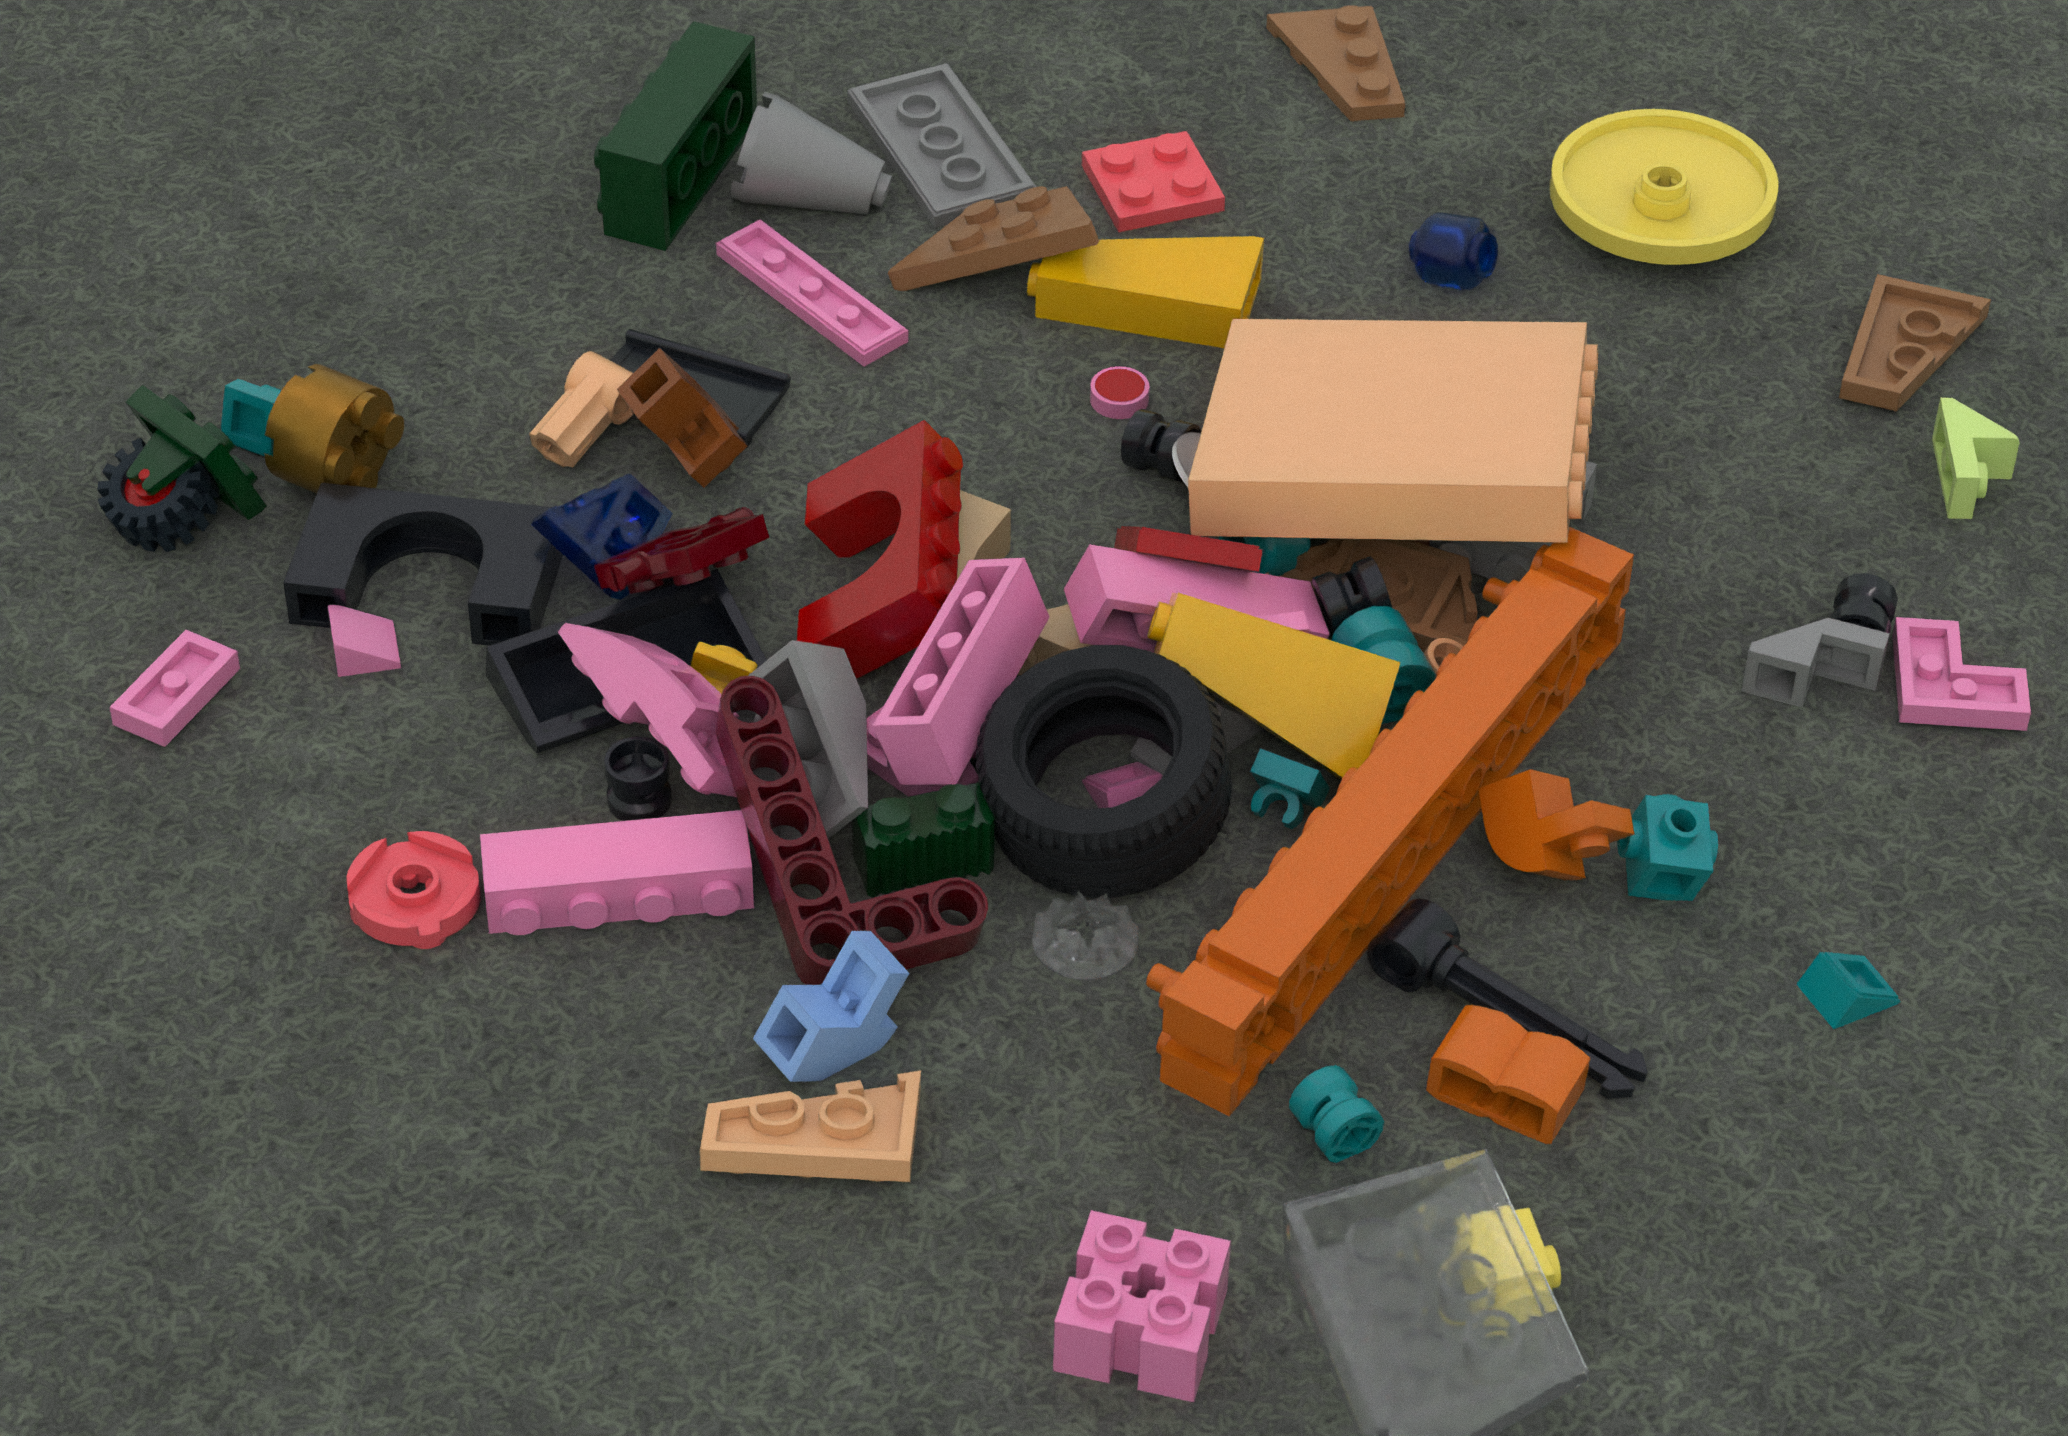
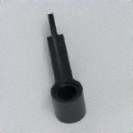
(1424, 951)

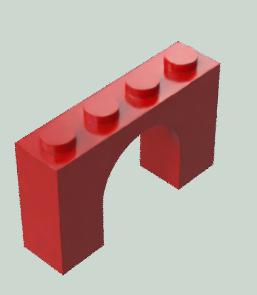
(899, 489)

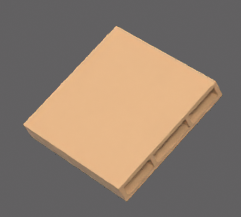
(1396, 431)

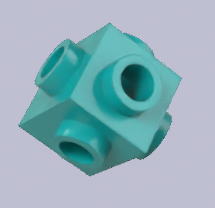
(1669, 849)

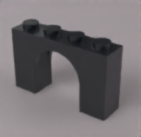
(364, 528)

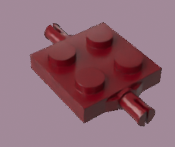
(684, 553)

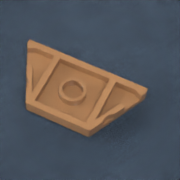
(998, 236)
(1422, 581)

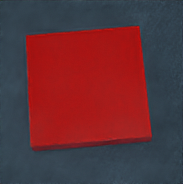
(1189, 547)

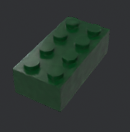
(677, 135)

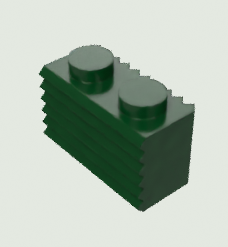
(923, 839)

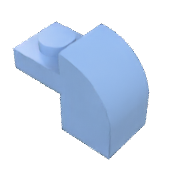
(834, 1024)

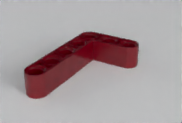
(811, 858)

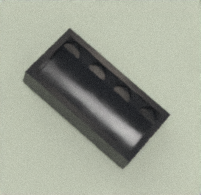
(560, 704)

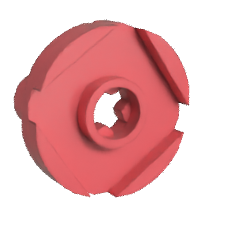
(420, 917)

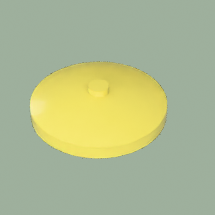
(1663, 186)

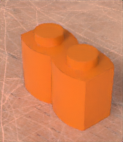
(1508, 1073)

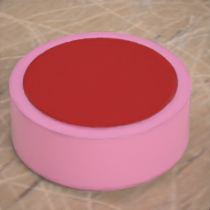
(1119, 392)

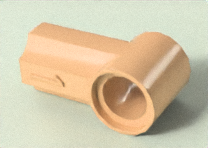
(583, 410)

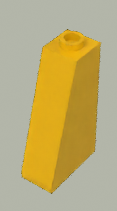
(1153, 286)
(1291, 683)

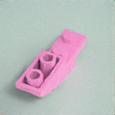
(656, 690)

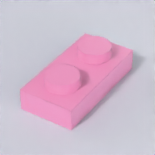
(175, 688)

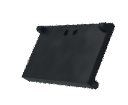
(740, 388)

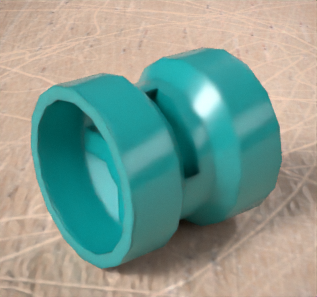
(1330, 1107)

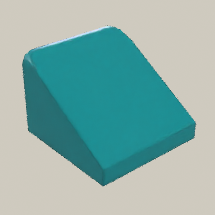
(1845, 988)

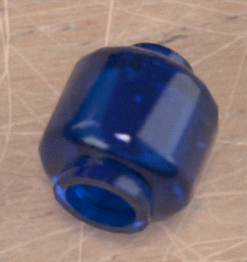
(1453, 251)

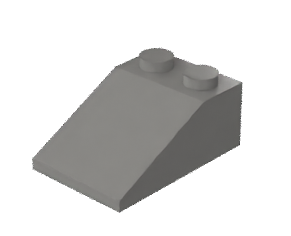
(827, 728)

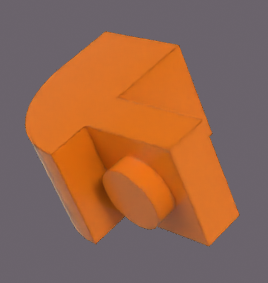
(1541, 831)

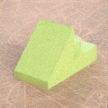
(1968, 454)

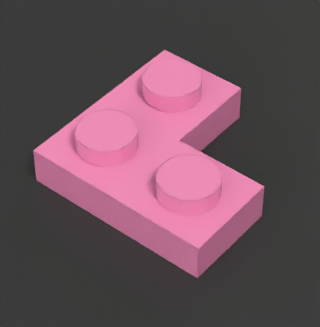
(1942, 691)

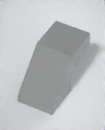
(1785, 663)

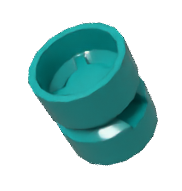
(1387, 634)

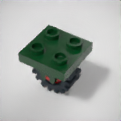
(174, 477)

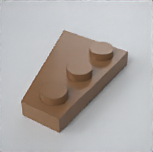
(1346, 57)
(1906, 338)

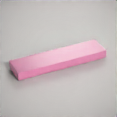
(812, 292)

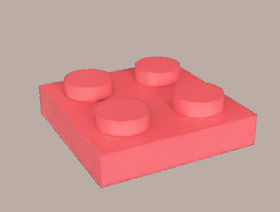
(1153, 181)

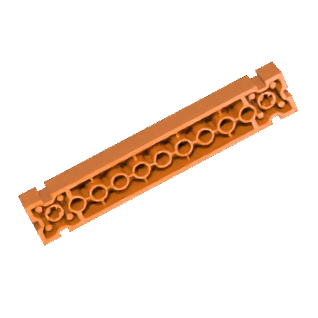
(1389, 822)

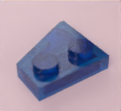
(604, 525)

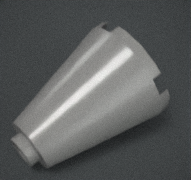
(806, 164)

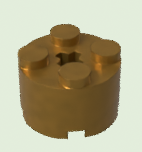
(331, 430)

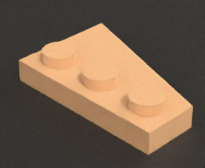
(828, 1136)

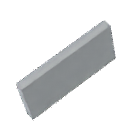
(938, 142)

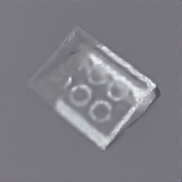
(1430, 1301)

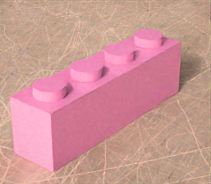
(1118, 591)
(960, 671)
(617, 872)

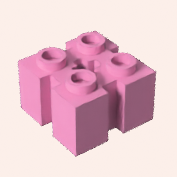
(1141, 1306)

